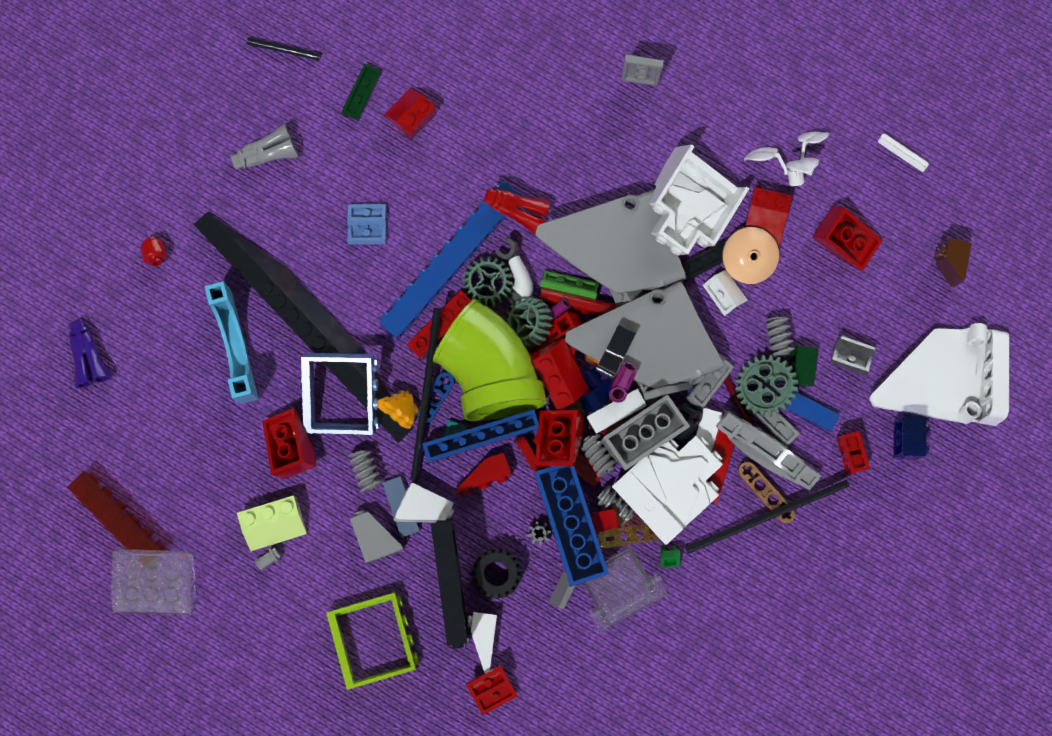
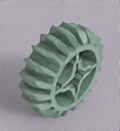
(494, 278)
(530, 321)

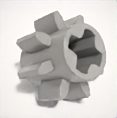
(540, 539)

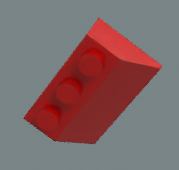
(559, 374)

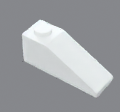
(483, 633)

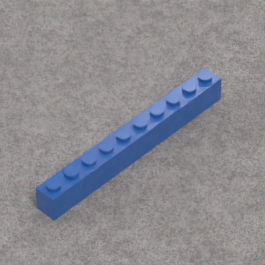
(443, 268)

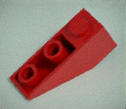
(489, 471)

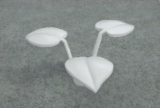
(796, 167)

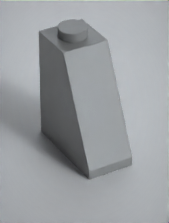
(373, 537)

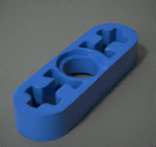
(447, 388)

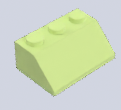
(272, 523)

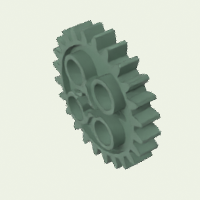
(778, 372)

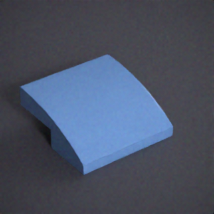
(366, 224)

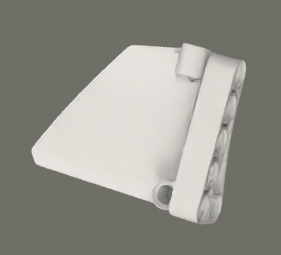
(952, 375)

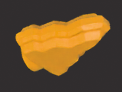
(400, 408)

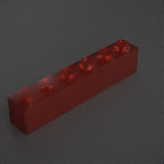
(112, 513)

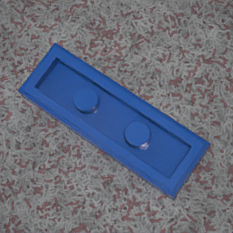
(813, 412)

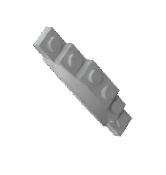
(767, 451)

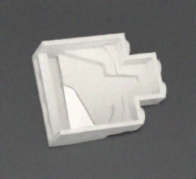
(692, 202)
(671, 486)

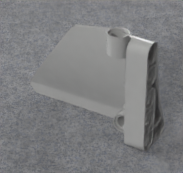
(615, 245)
(667, 343)

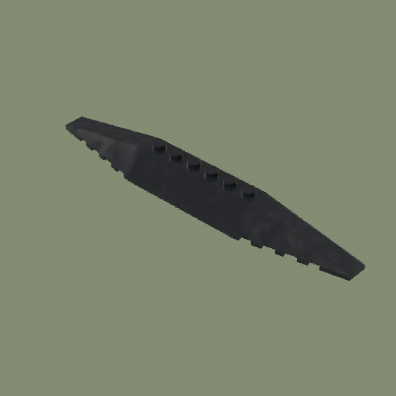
(298, 311)

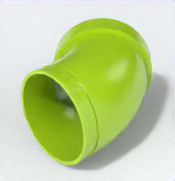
(489, 366)

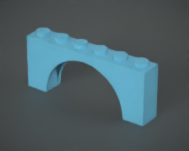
(241, 377)

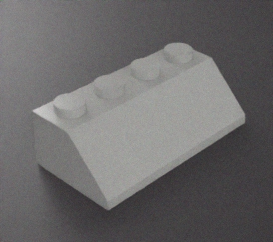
(645, 432)

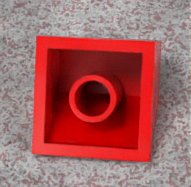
(411, 113)

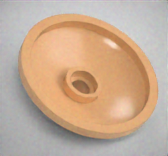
(739, 249)

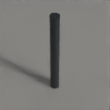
(283, 48)

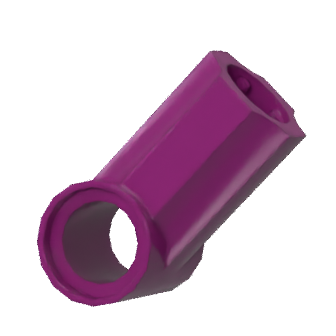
(622, 381)

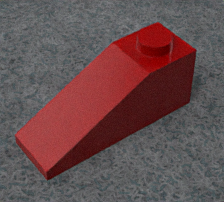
(559, 328)

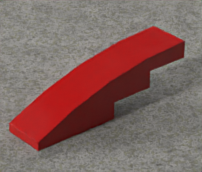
(724, 448)

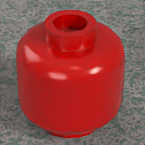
(153, 251)

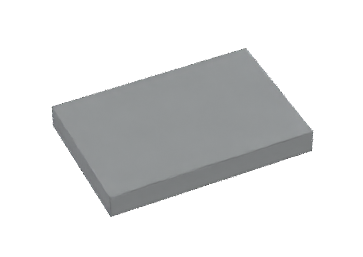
(642, 70)

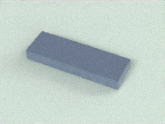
(395, 492)

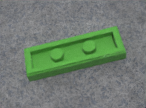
(569, 284)

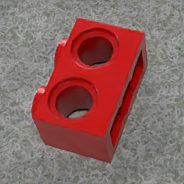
(853, 453)

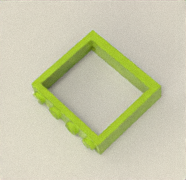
(342, 651)

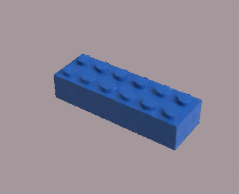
(571, 524)

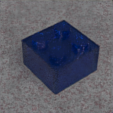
(910, 438)

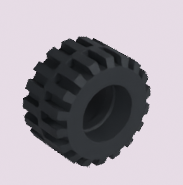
(480, 566)

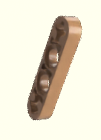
(768, 490)

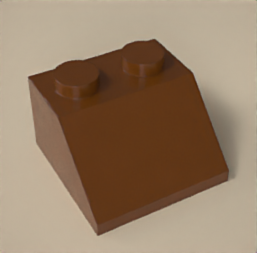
(953, 260)

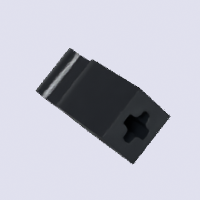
(615, 351)

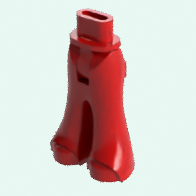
(508, 203)

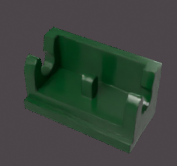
(804, 361)

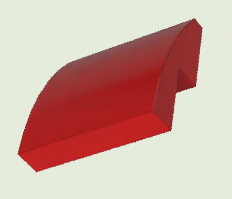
(491, 689)

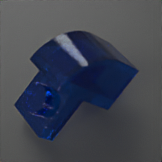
(598, 391)

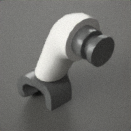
(523, 284)

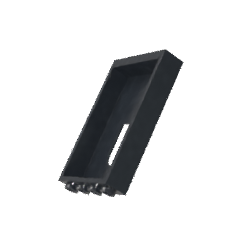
(450, 584)

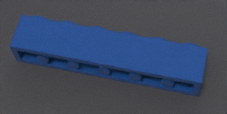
(481, 436)

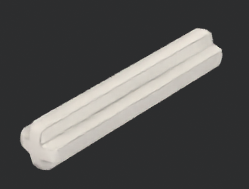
(903, 152)

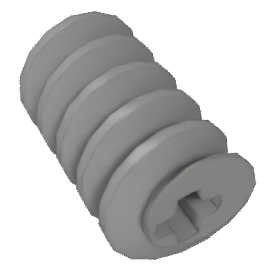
(779, 336)
(597, 455)
(365, 470)
(611, 502)

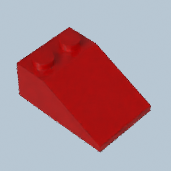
(768, 212)
(847, 237)
(558, 438)
(288, 445)

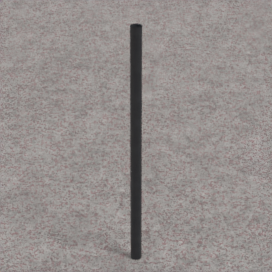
(425, 394)
(767, 516)

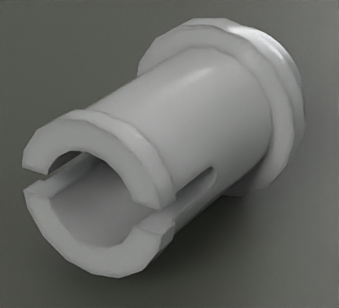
(267, 559)

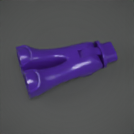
(83, 344)

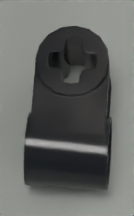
(689, 416)

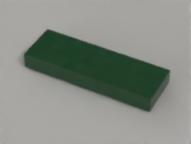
(361, 92)

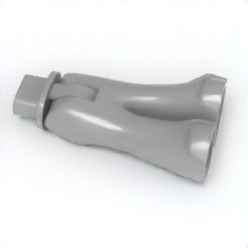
(258, 152)

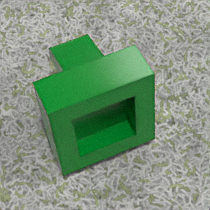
(670, 559)

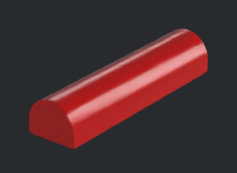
(577, 303)

